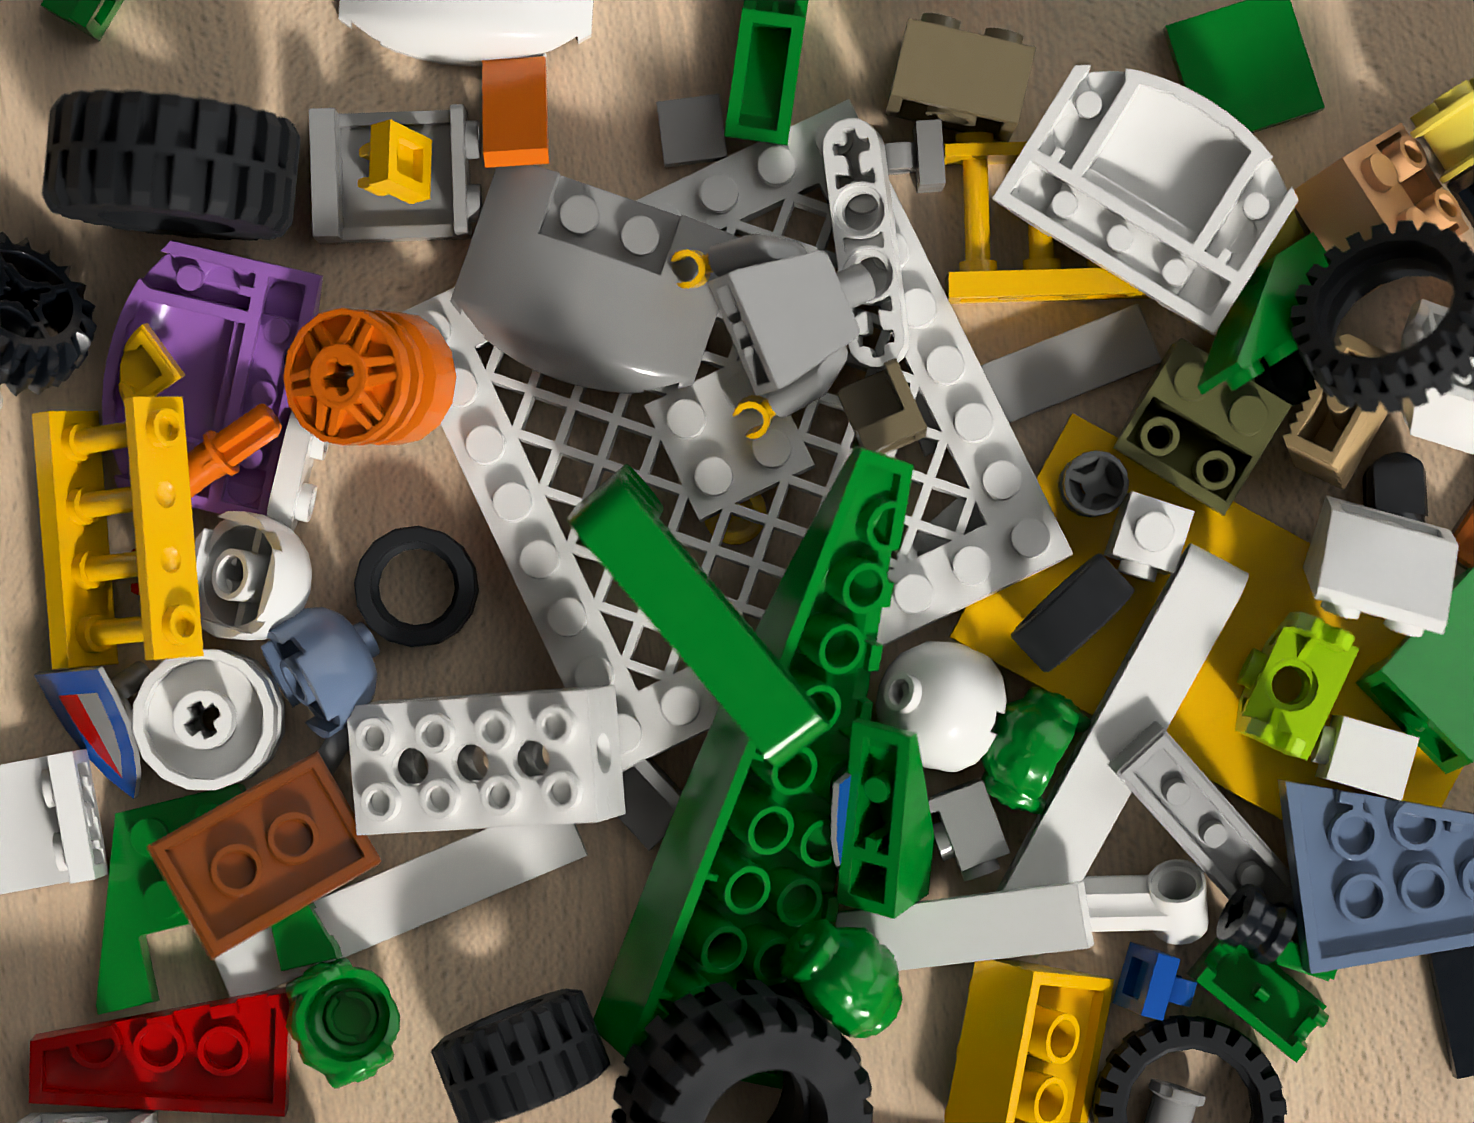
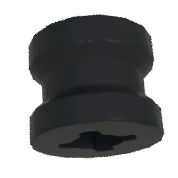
(1256, 924)

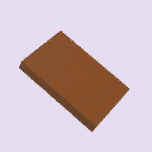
(263, 855)

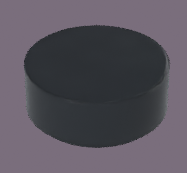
(1287, 379)

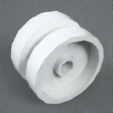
(172, 728)

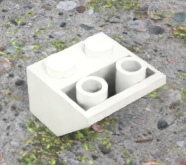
(1381, 567)

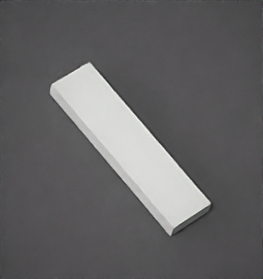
(982, 926)

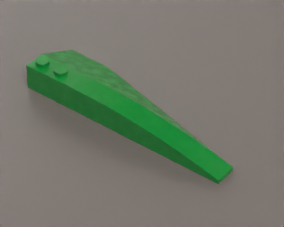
(751, 839)

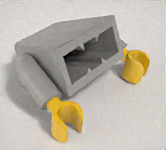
(784, 317)

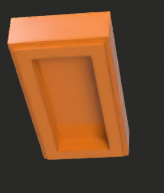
(515, 112)

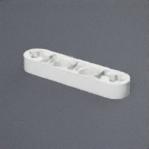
(874, 242)

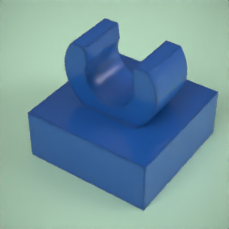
(1151, 982)

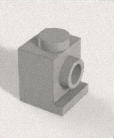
(968, 829)

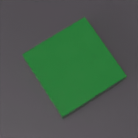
(1247, 62)

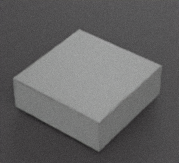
(691, 130)

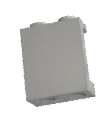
(354, 215)

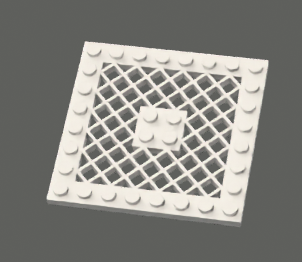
(727, 468)

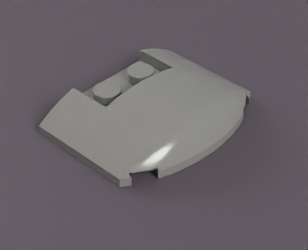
(587, 283)

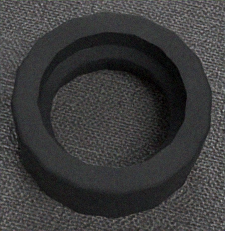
(369, 576)
(1072, 613)

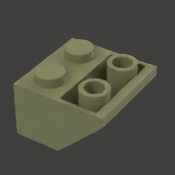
(1196, 439)

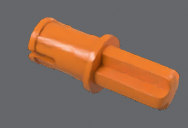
(224, 450)

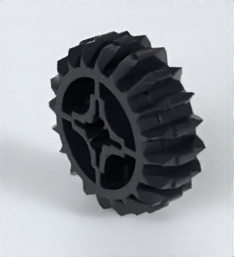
(42, 319)

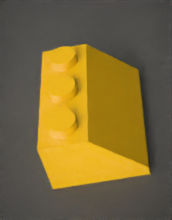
(1028, 1044)

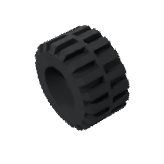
(521, 1057)

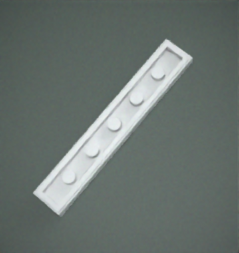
(412, 896)

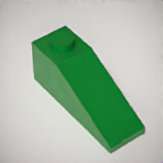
(887, 822)

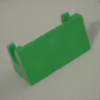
(1260, 996)

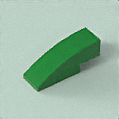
(766, 70)

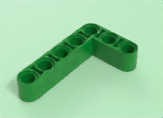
(692, 614)

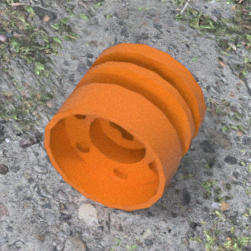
(369, 377)

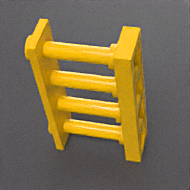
(1041, 273)
(77, 540)

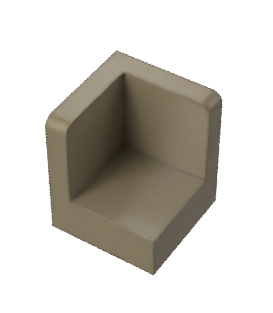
(883, 410)

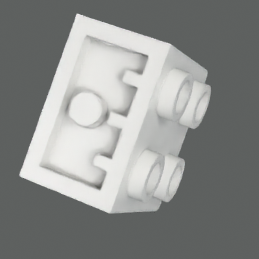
(49, 823)

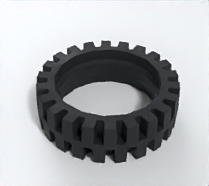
(1354, 275)
(1181, 1034)

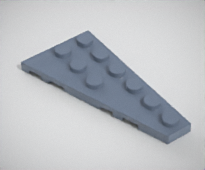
(1376, 876)

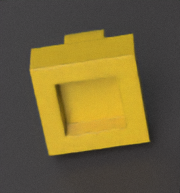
(397, 162)

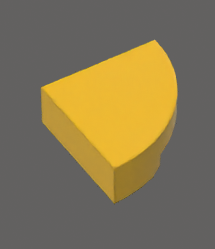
(146, 365)

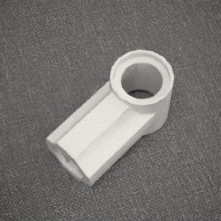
(1166, 901)

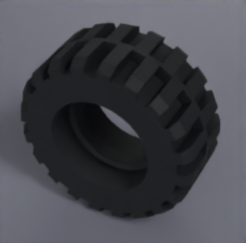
(171, 165)
(734, 1034)

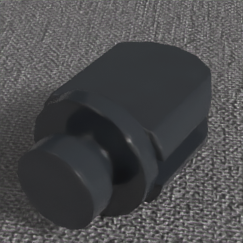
(1397, 486)

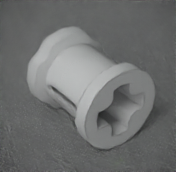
(1172, 1103)

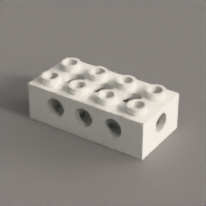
(458, 791)

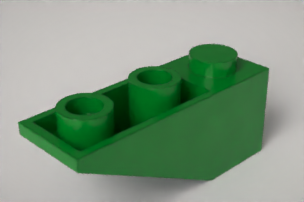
(1260, 318)

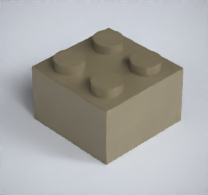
(961, 76)

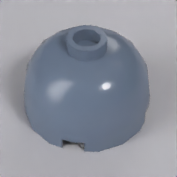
(323, 665)

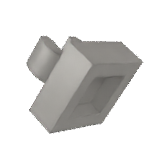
(921, 156)

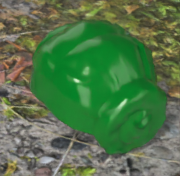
(1029, 746)
(845, 976)
(342, 1021)

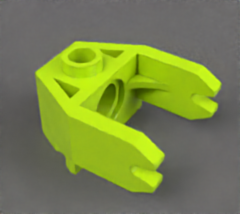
(1321, 659)

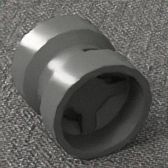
(1101, 479)

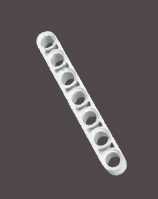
(1144, 690)

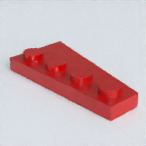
(185, 1059)

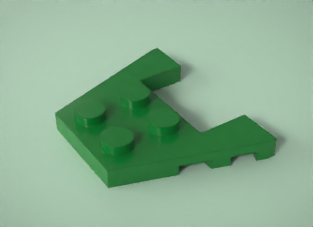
(143, 905)

